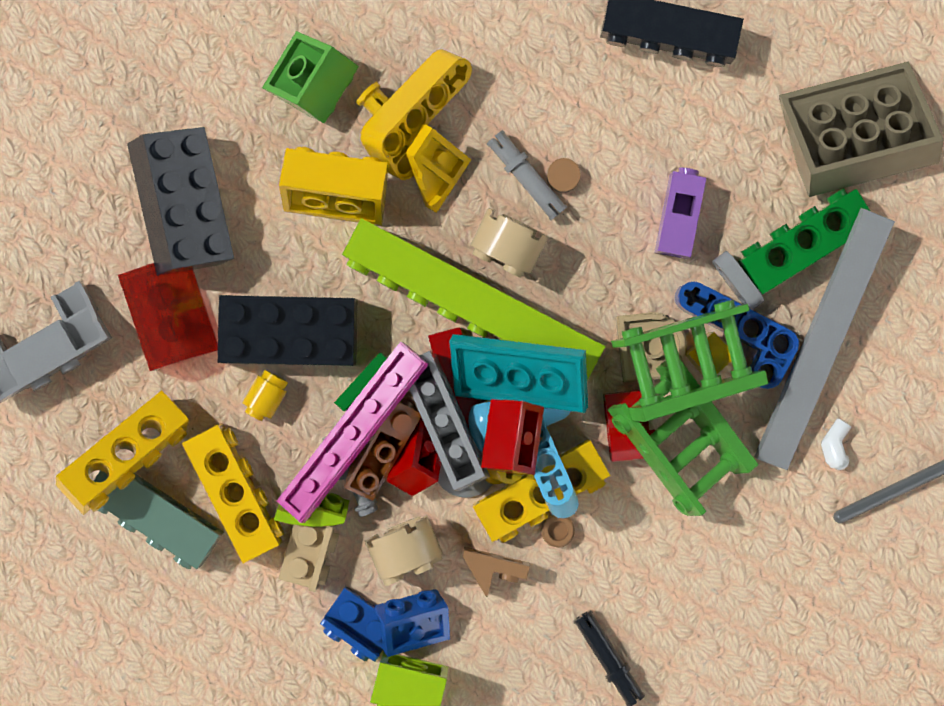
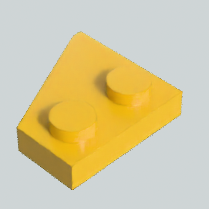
(435, 166)

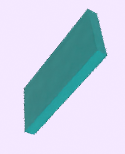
(519, 372)

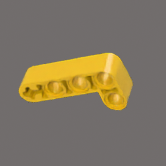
(415, 103)

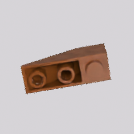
(380, 453)

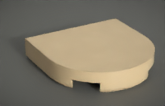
(652, 348)

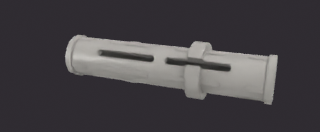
(526, 174)

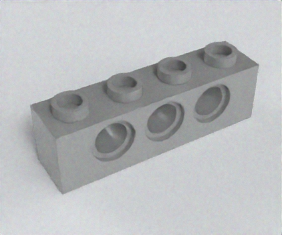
(447, 426)

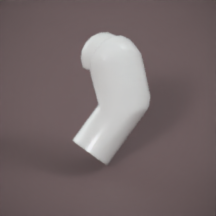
(833, 447)

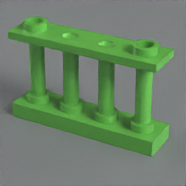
(682, 395)
(714, 432)

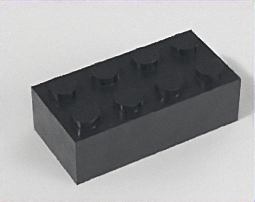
(180, 200)
(287, 330)

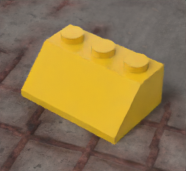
(333, 185)

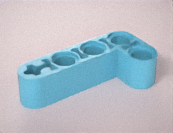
(558, 476)

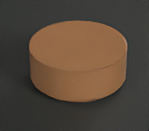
(563, 175)
(557, 531)

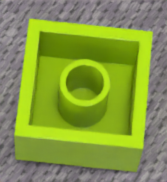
(409, 682)

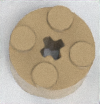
(508, 242)
(404, 549)

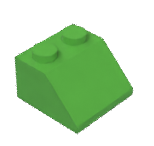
(311, 76)

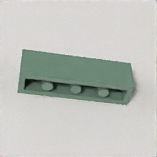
(163, 521)

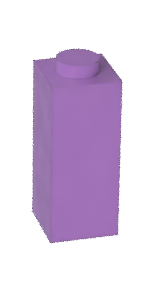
(680, 213)

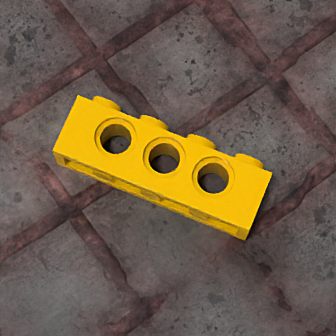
(157, 414)
(230, 511)
(504, 528)

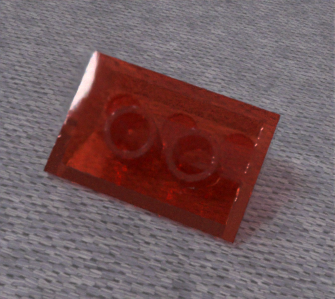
(168, 316)

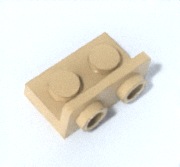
(307, 556)

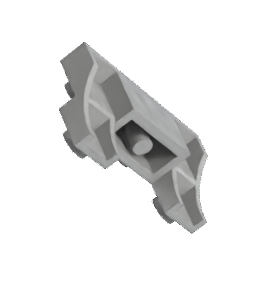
(55, 346)

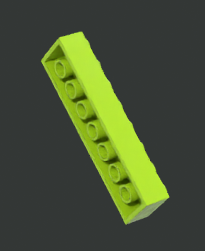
(458, 293)

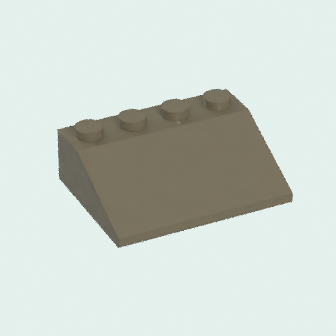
(861, 129)

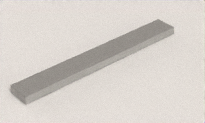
(824, 338)

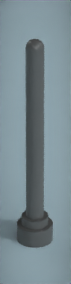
(889, 493)

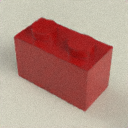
(512, 436)

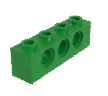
(824, 241)

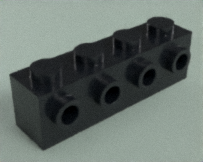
(672, 29)

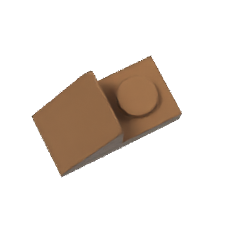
(484, 564)

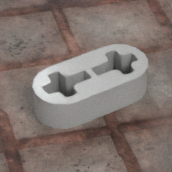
(738, 280)

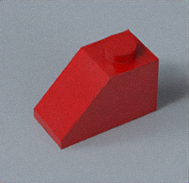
(417, 464)

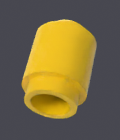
(265, 395)

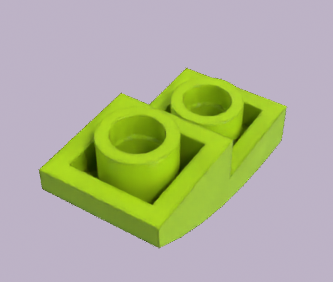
(329, 513)

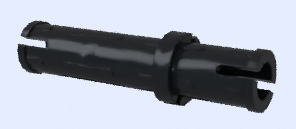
(608, 657)

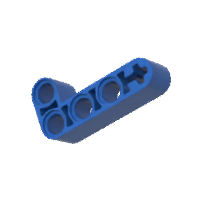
(762, 341)

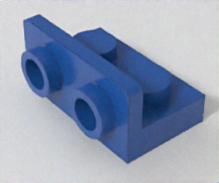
(413, 622)
(355, 623)

